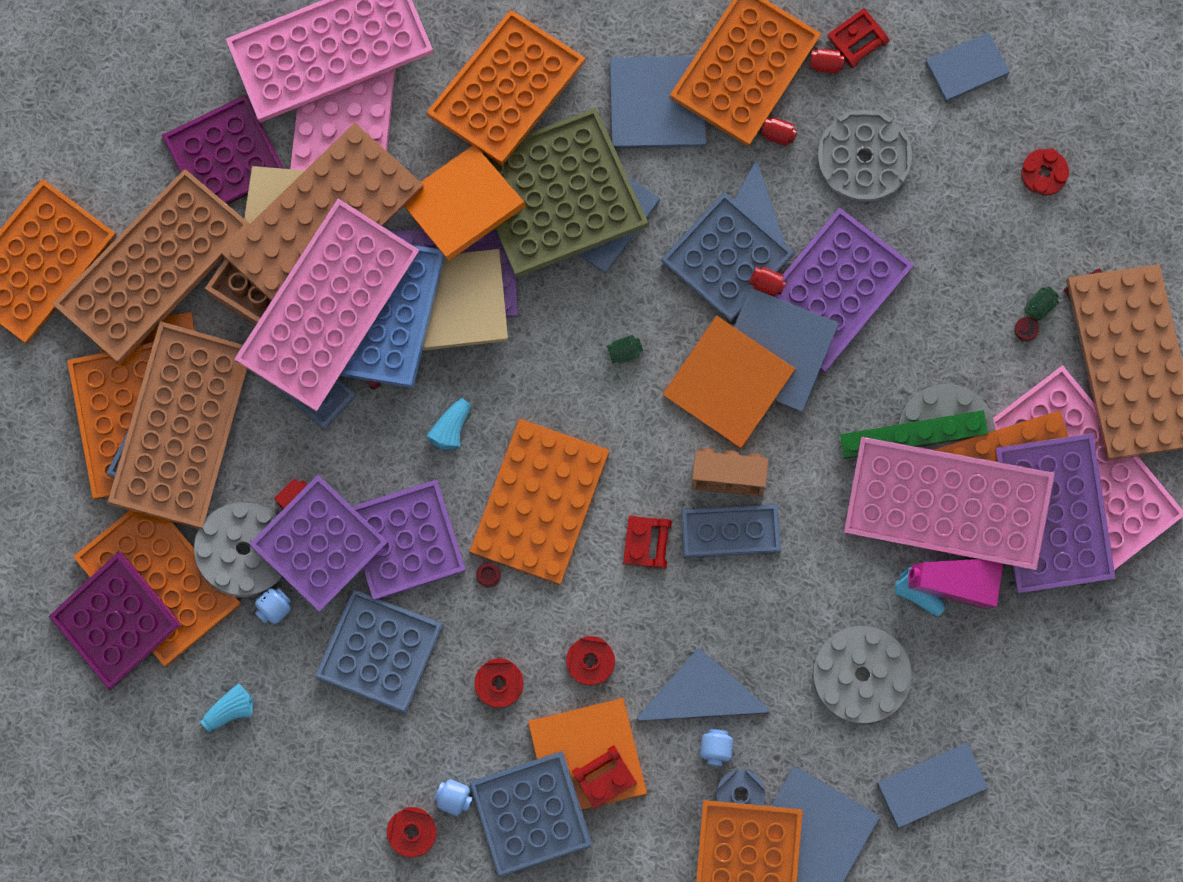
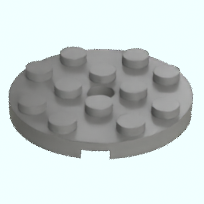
(859, 179)
(941, 402)
(217, 555)
(858, 700)

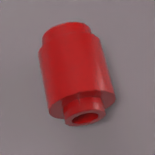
(827, 61)
(779, 131)
(767, 281)

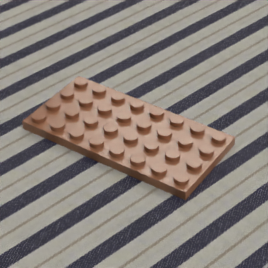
(349, 170)
(151, 266)
(1130, 359)
(179, 426)

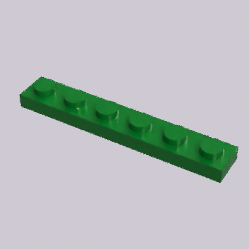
(920, 432)

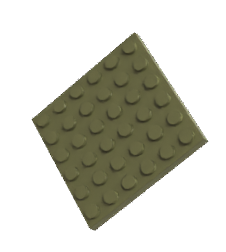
(571, 194)

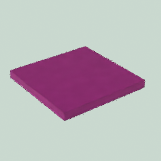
(223, 148)
(115, 620)

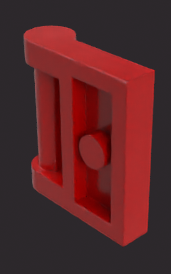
(854, 31)
(638, 542)
(607, 785)

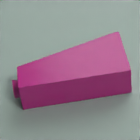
(962, 581)

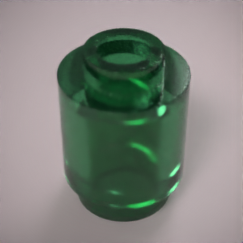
(1041, 303)
(624, 349)

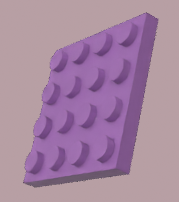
(418, 537)
(318, 543)

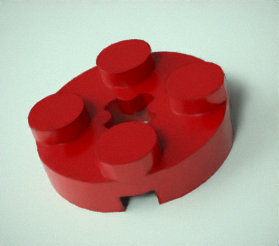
(1049, 159)
(582, 649)
(508, 672)
(419, 844)

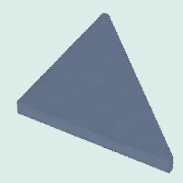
(756, 201)
(701, 691)

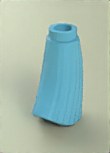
(447, 430)
(929, 602)
(231, 706)

